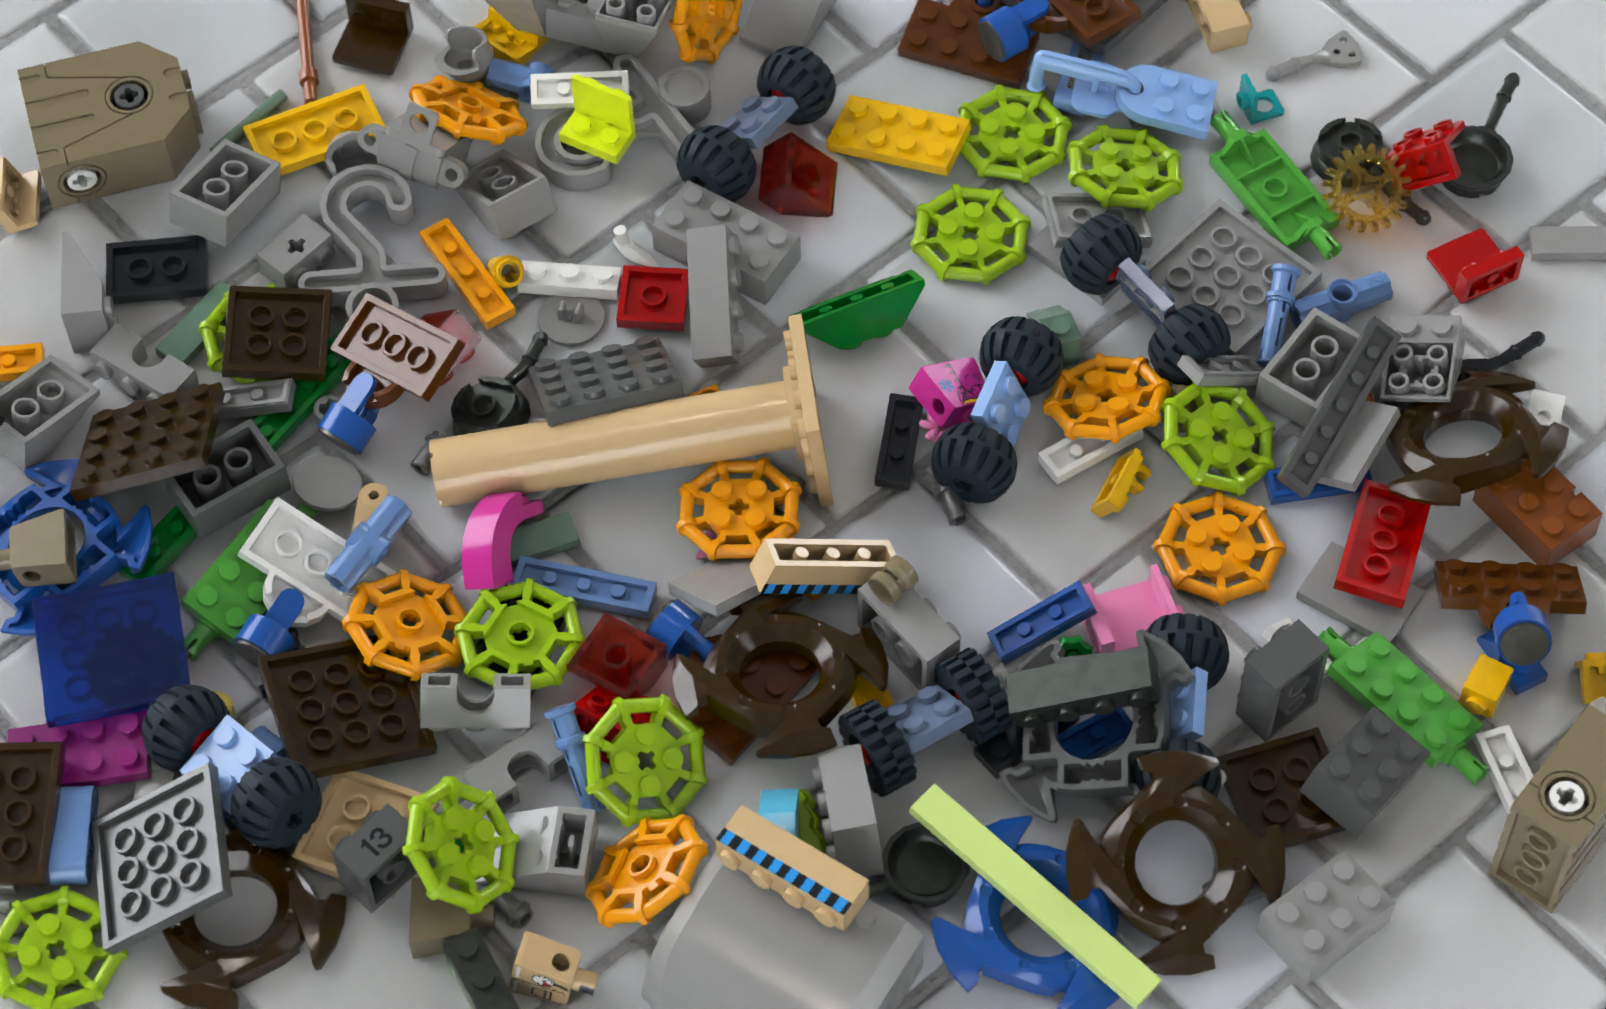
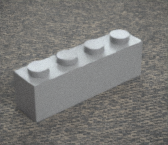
(714, 296)

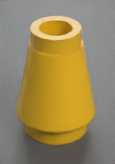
(506, 270)

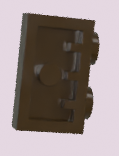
(374, 35)

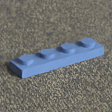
(590, 587)

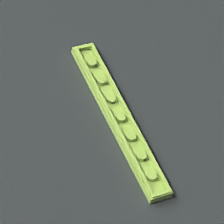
(1035, 896)

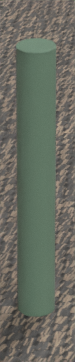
(259, 113)

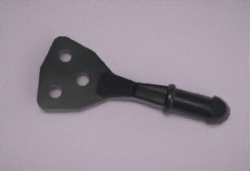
(1514, 353)

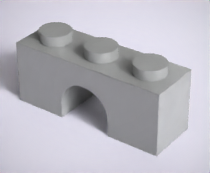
(120, 358)
(446, 707)
(529, 750)

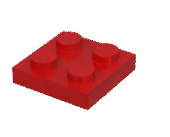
(653, 298)

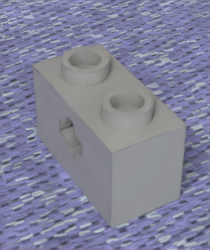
(296, 250)

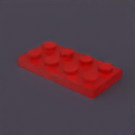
(1381, 546)

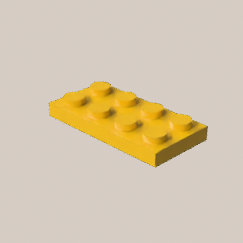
(303, 133)
(898, 135)

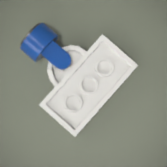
(296, 594)

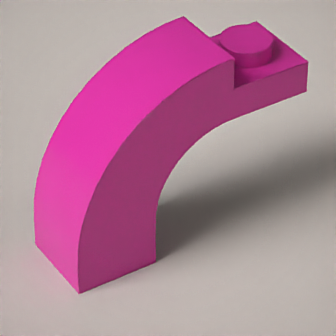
(489, 537)

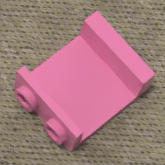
(1128, 610)

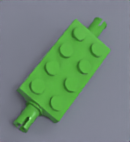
(1273, 188)
(228, 591)
(1385, 678)

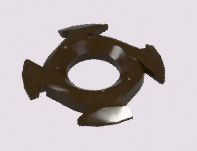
(1483, 398)
(768, 626)
(1236, 852)
(299, 917)

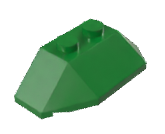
(864, 312)

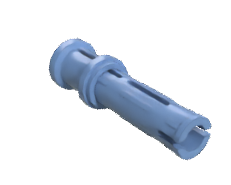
(1280, 300)
(570, 743)

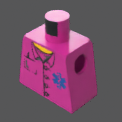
(948, 390)

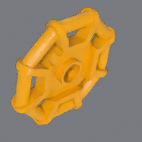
(700, 22)
(470, 109)
(1125, 396)
(732, 493)
(1222, 530)
(398, 637)
(646, 870)

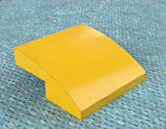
(507, 41)

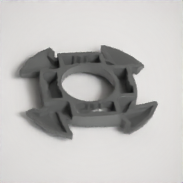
(1053, 770)

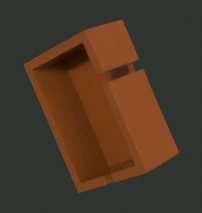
(1540, 513)

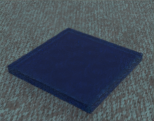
(109, 649)

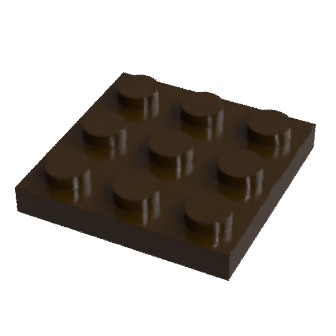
(277, 333)
(1267, 782)

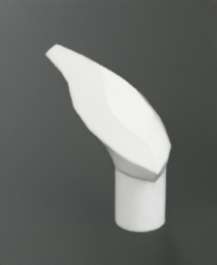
(631, 249)

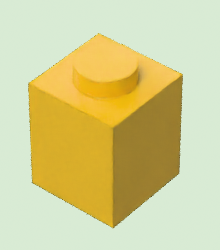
(1485, 686)

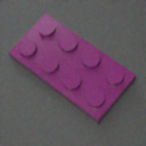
(96, 750)

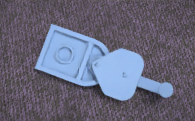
(1142, 92)

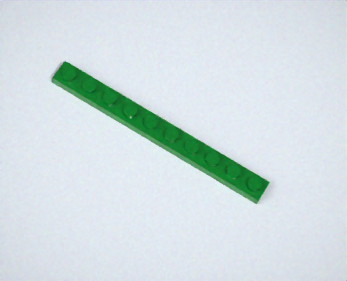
(174, 533)

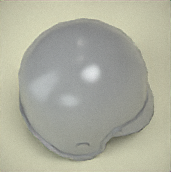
(466, 55)
(346, 152)

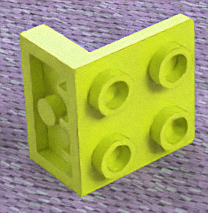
(601, 120)

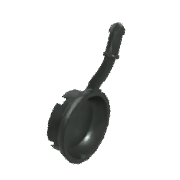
(1341, 135)
(1481, 152)
(495, 400)
(920, 868)

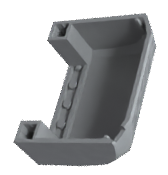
(755, 951)

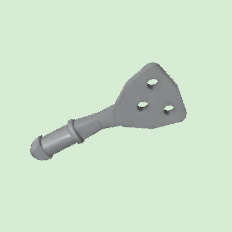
(1325, 57)

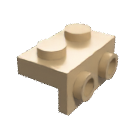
(18, 197)

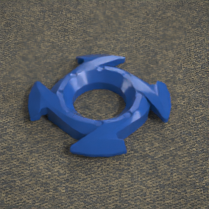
(104, 549)
(986, 948)

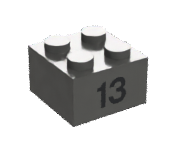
(373, 860)

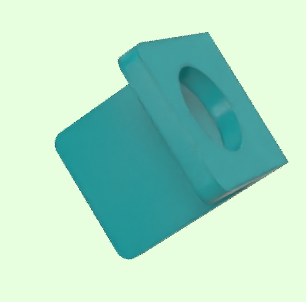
(1248, 99)

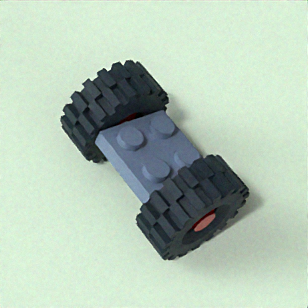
(963, 699)

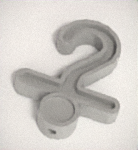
(658, 112)
(373, 269)

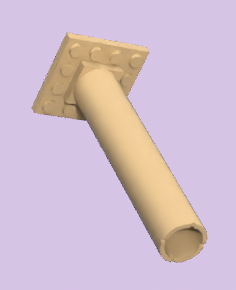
(644, 438)

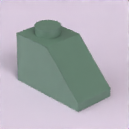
(1063, 325)

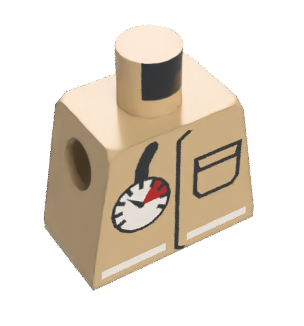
(549, 970)

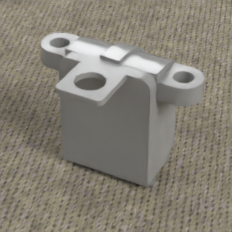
(418, 148)

